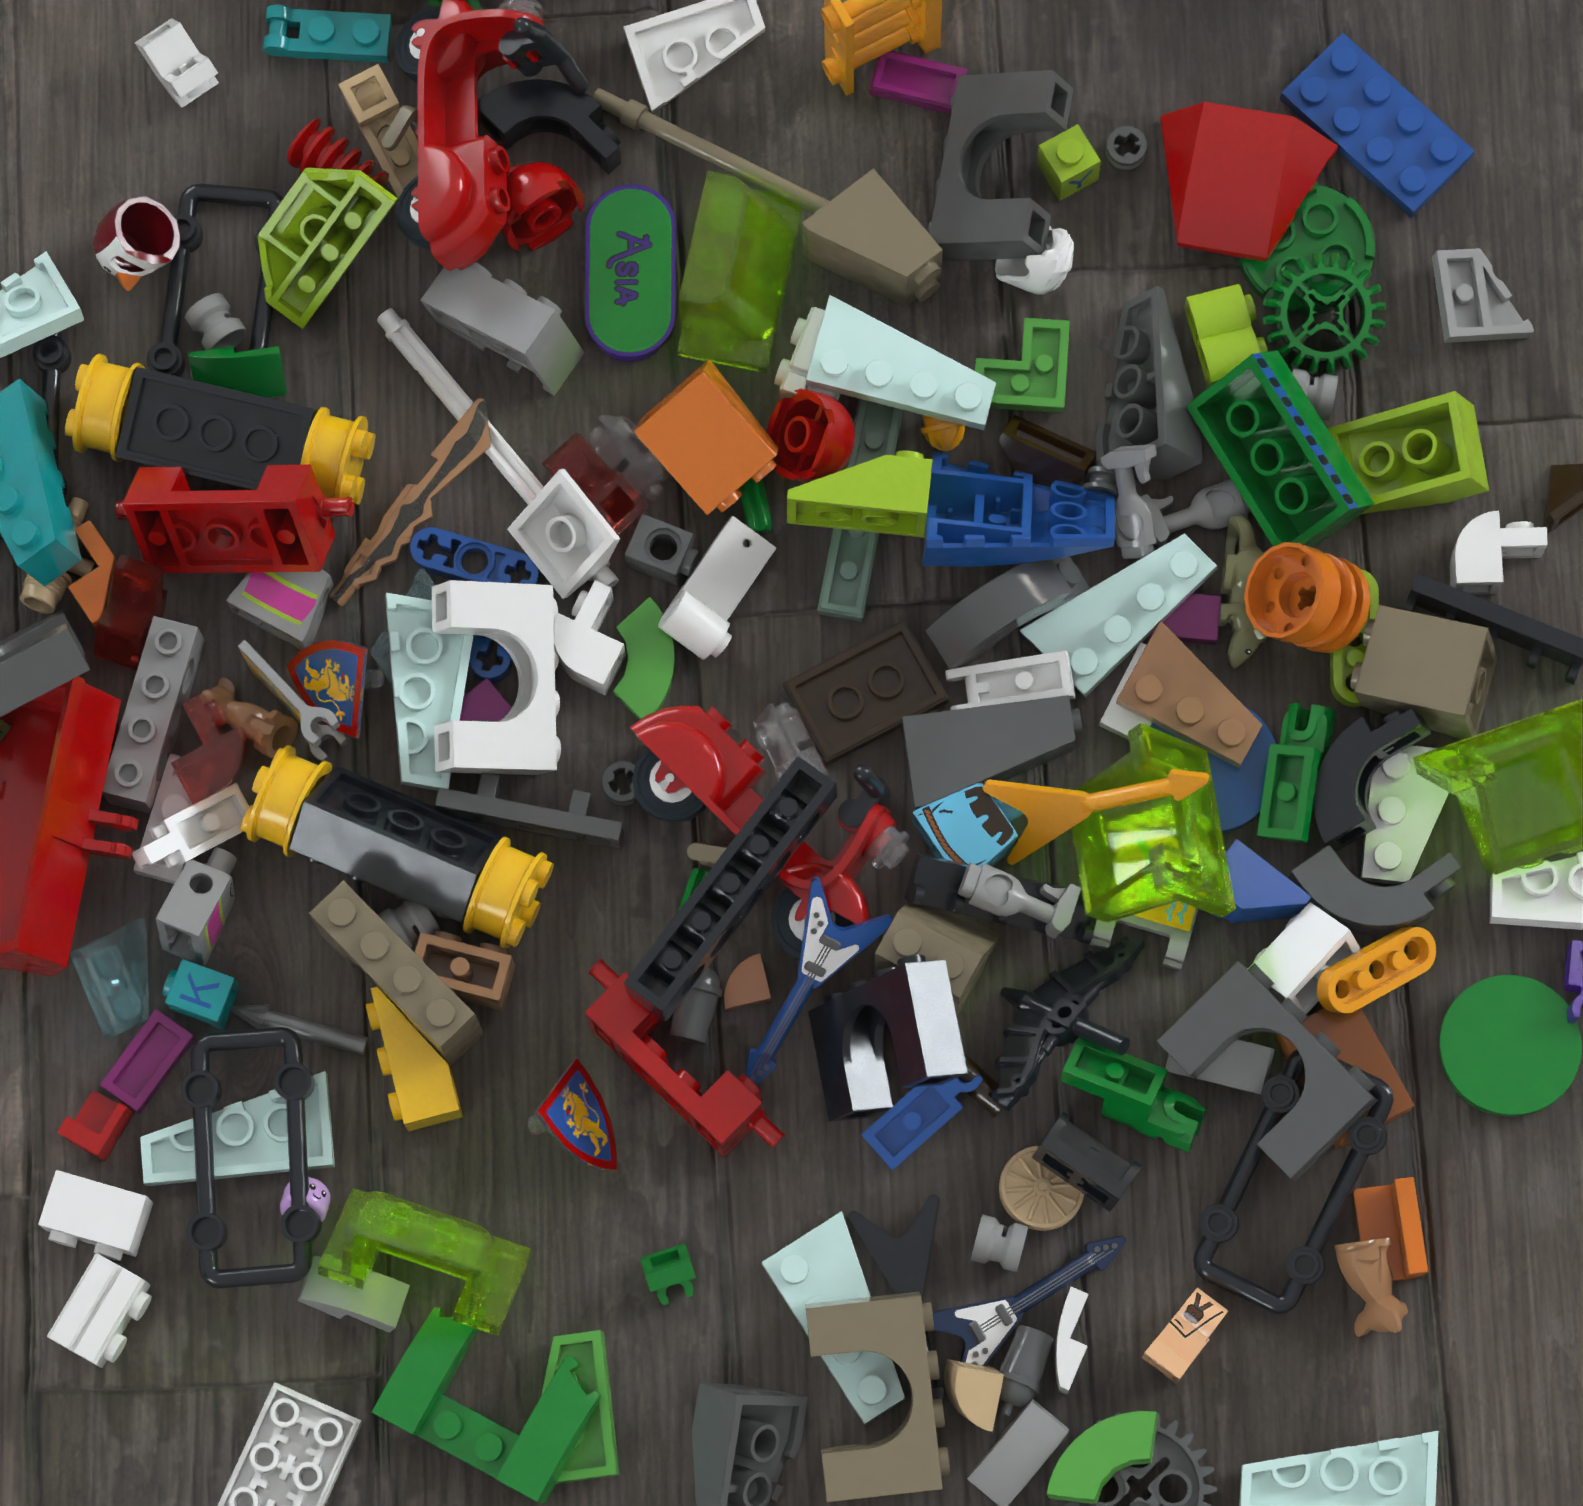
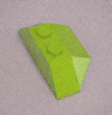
(318, 237)

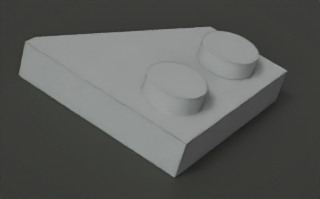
(1473, 300)

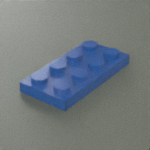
(1377, 125)

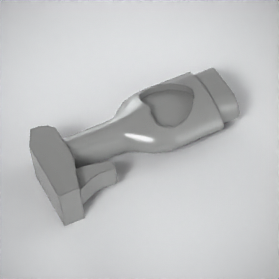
(1208, 509)
(1132, 514)
(1005, 896)

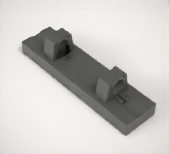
(572, 825)

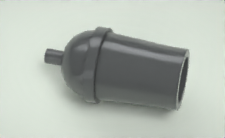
(695, 1012)
(1024, 1367)

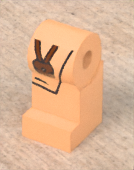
(1185, 1335)

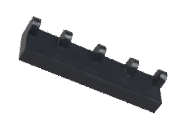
(1501, 622)
(937, 883)

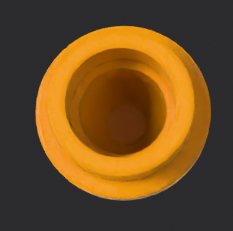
(941, 433)

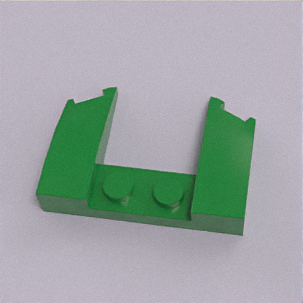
(524, 1461)

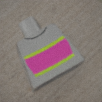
(283, 603)
(197, 907)

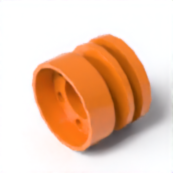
(1307, 597)

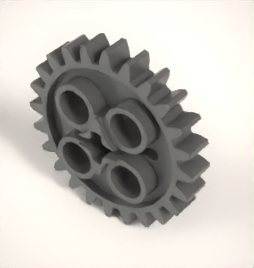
(1182, 1465)

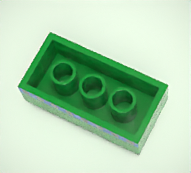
(1279, 452)

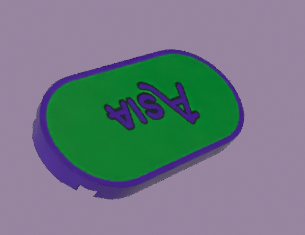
(630, 272)

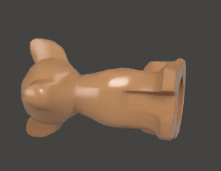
(265, 728)
(1369, 1275)

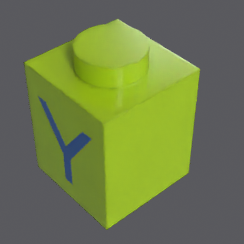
(1068, 162)

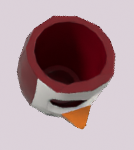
(136, 239)

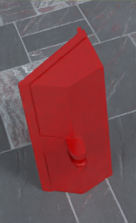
(48, 819)

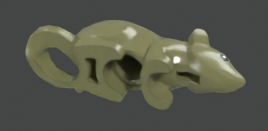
(1233, 583)

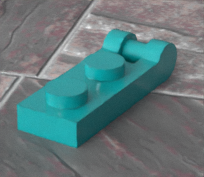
(328, 34)

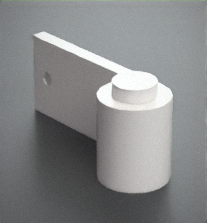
(715, 588)

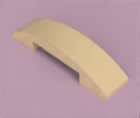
(374, 110)

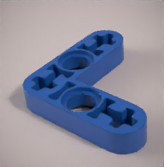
(499, 563)

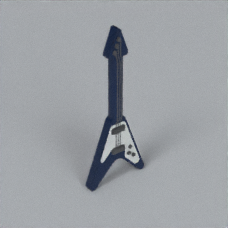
(988, 1323)

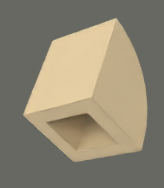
(974, 1391)

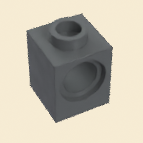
(649, 535)

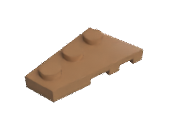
(1188, 699)

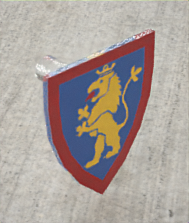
(334, 678)
(578, 1119)

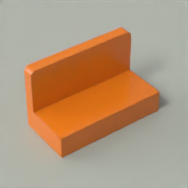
(1394, 1214)

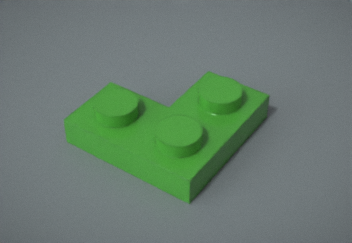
(1039, 377)

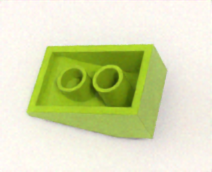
(1416, 453)
(873, 496)

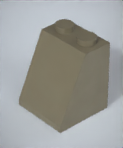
(874, 242)
(1428, 667)
(940, 937)

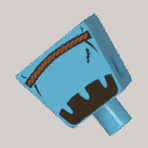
(968, 827)

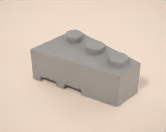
(505, 321)

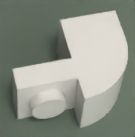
(177, 62)
(1483, 545)
(584, 651)

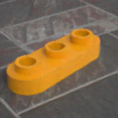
(1389, 972)

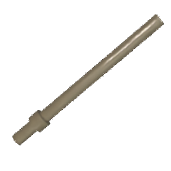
(637, 117)

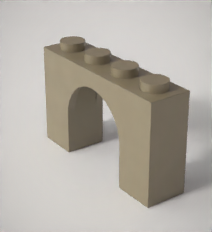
(419, 993)
(910, 1455)

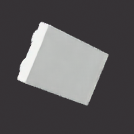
(291, 1453)

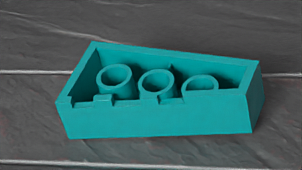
(32, 501)

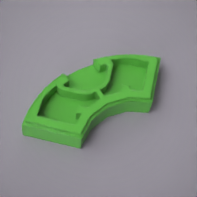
(649, 662)
(1101, 1453)

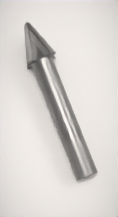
(262, 1017)

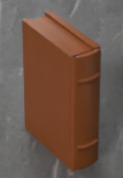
(1358, 1047)

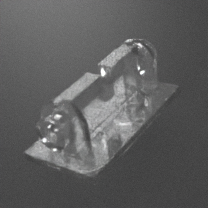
(619, 443)
(779, 733)

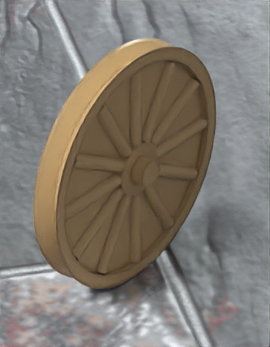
(1036, 1194)

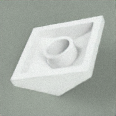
(564, 534)

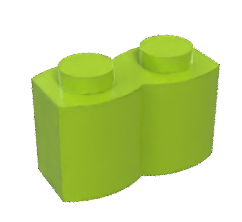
(1222, 330)

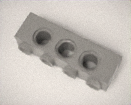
(153, 714)

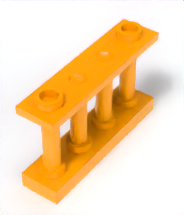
(870, 28)

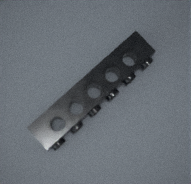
(731, 889)

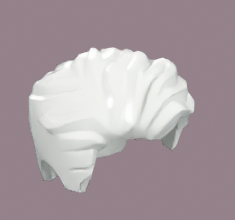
(1040, 272)

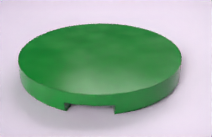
(1322, 223)
(1509, 1046)

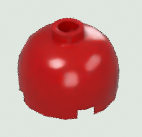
(540, 204)
(812, 436)

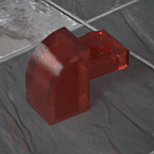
(603, 486)
(128, 616)
(220, 757)

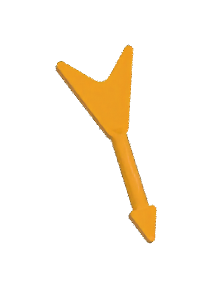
(1057, 810)

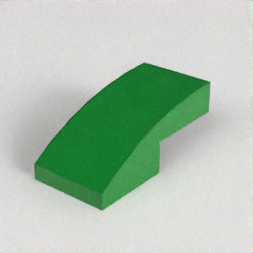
(250, 371)

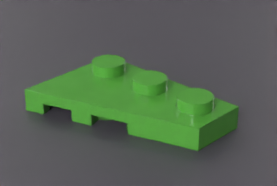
(596, 1449)

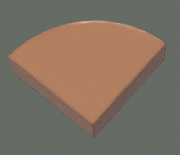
(747, 985)

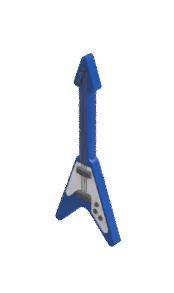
(822, 953)

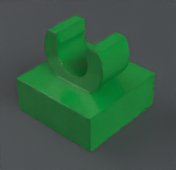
(667, 1269)

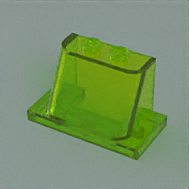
(736, 273)
(1517, 787)
(1153, 848)
(431, 1239)

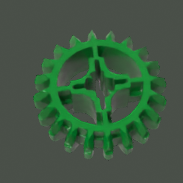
(1308, 297)

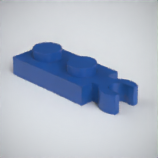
(916, 1119)

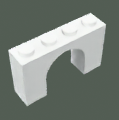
(523, 624)

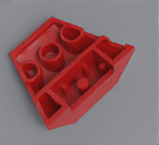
(1238, 176)

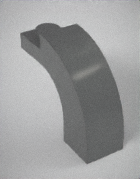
(1002, 606)
(1371, 907)

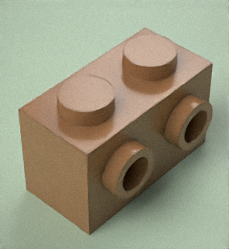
(471, 972)

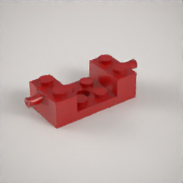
(273, 528)
(719, 1115)

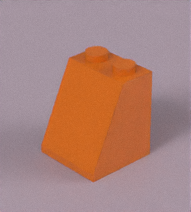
(708, 439)

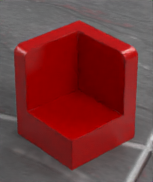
(97, 1125)

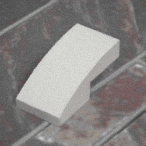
(1068, 1351)

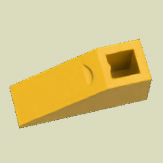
(420, 1075)

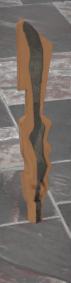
(413, 506)

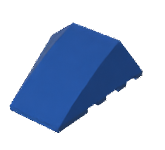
(1009, 520)

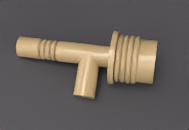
(46, 598)

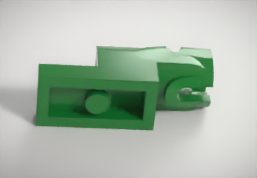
(1293, 773)
(1135, 1094)

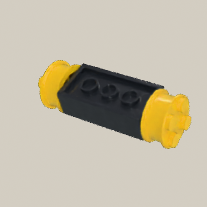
(213, 429)
(397, 845)

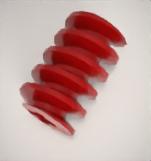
(316, 150)

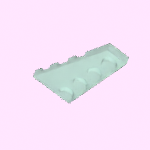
(35, 306)
(886, 367)
(1120, 612)
(426, 684)
(246, 1140)
(827, 1269)
(1360, 1475)

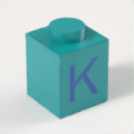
(201, 993)

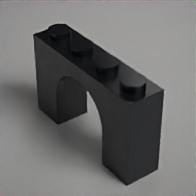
(850, 1029)

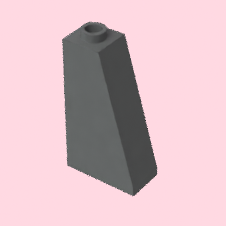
(984, 743)

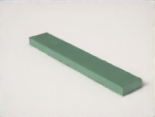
(852, 551)

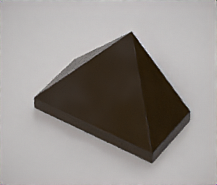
(1044, 453)
(1563, 494)

